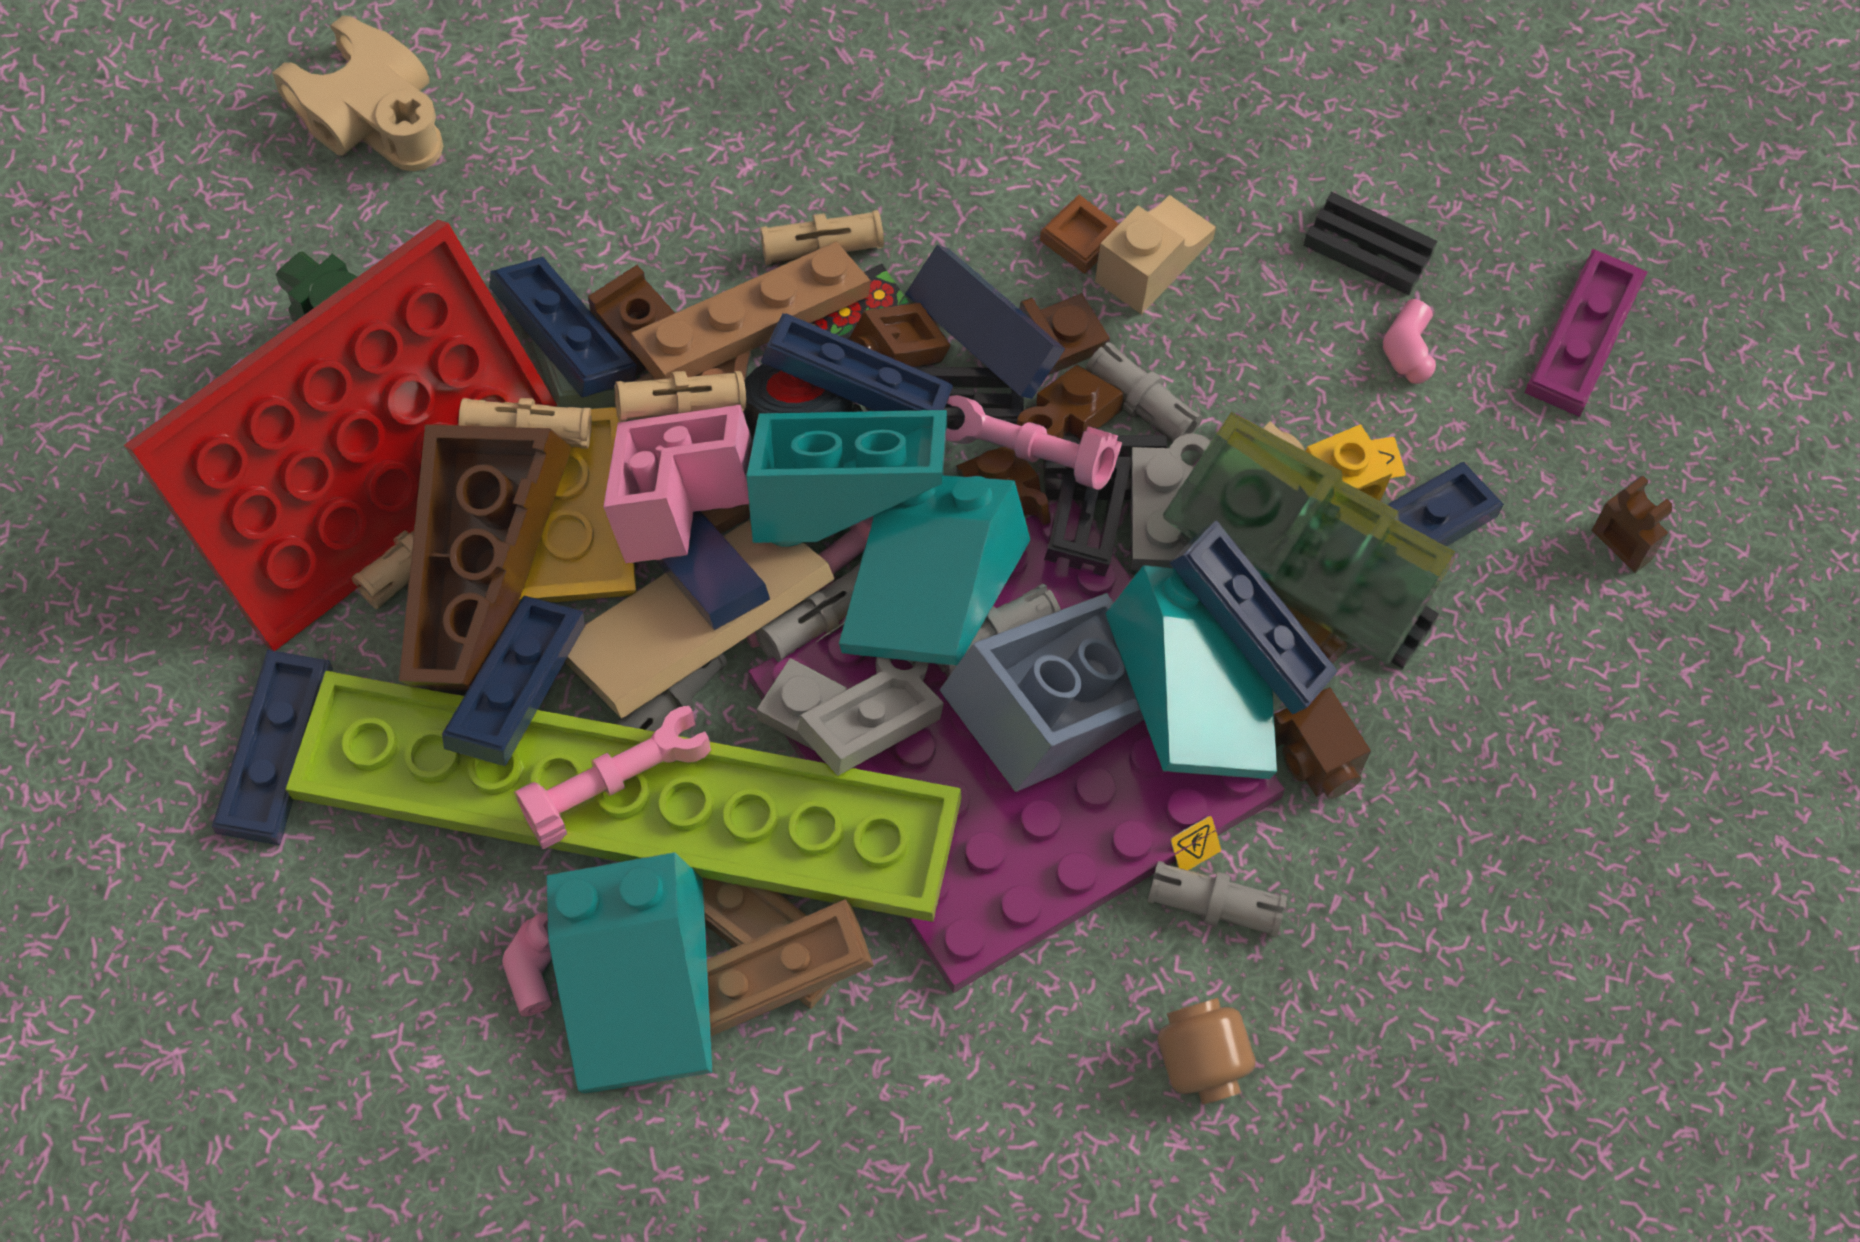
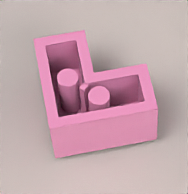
(668, 471)

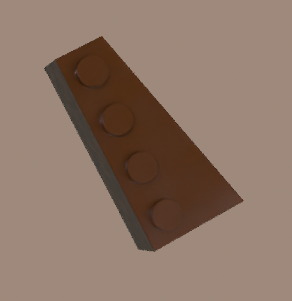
(473, 544)

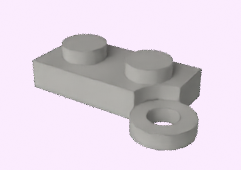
(1154, 482)
(871, 715)

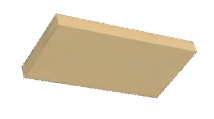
(663, 638)

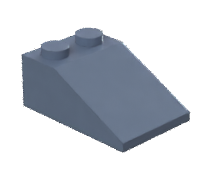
(1045, 692)

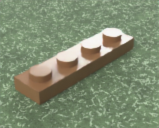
(749, 313)

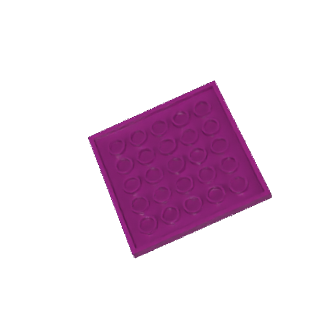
(1055, 848)

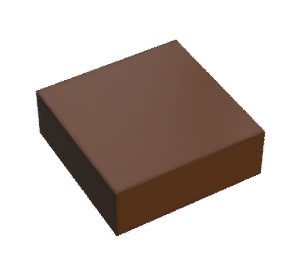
(1078, 233)

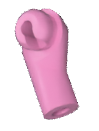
(1405, 345)
(525, 963)

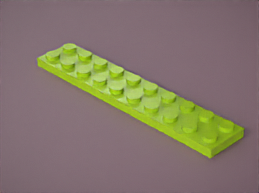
(728, 815)

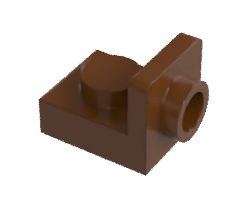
(1071, 325)
(902, 334)

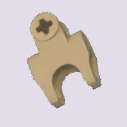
(368, 99)

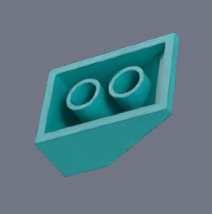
(838, 468)
(935, 571)
(1192, 681)
(631, 971)

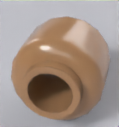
(1206, 1050)

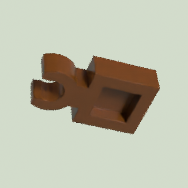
(1073, 404)
(1005, 465)
(1632, 525)

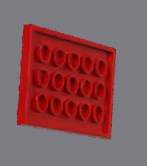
(315, 440)

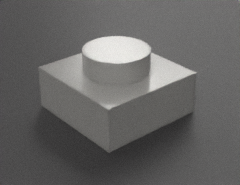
(791, 695)

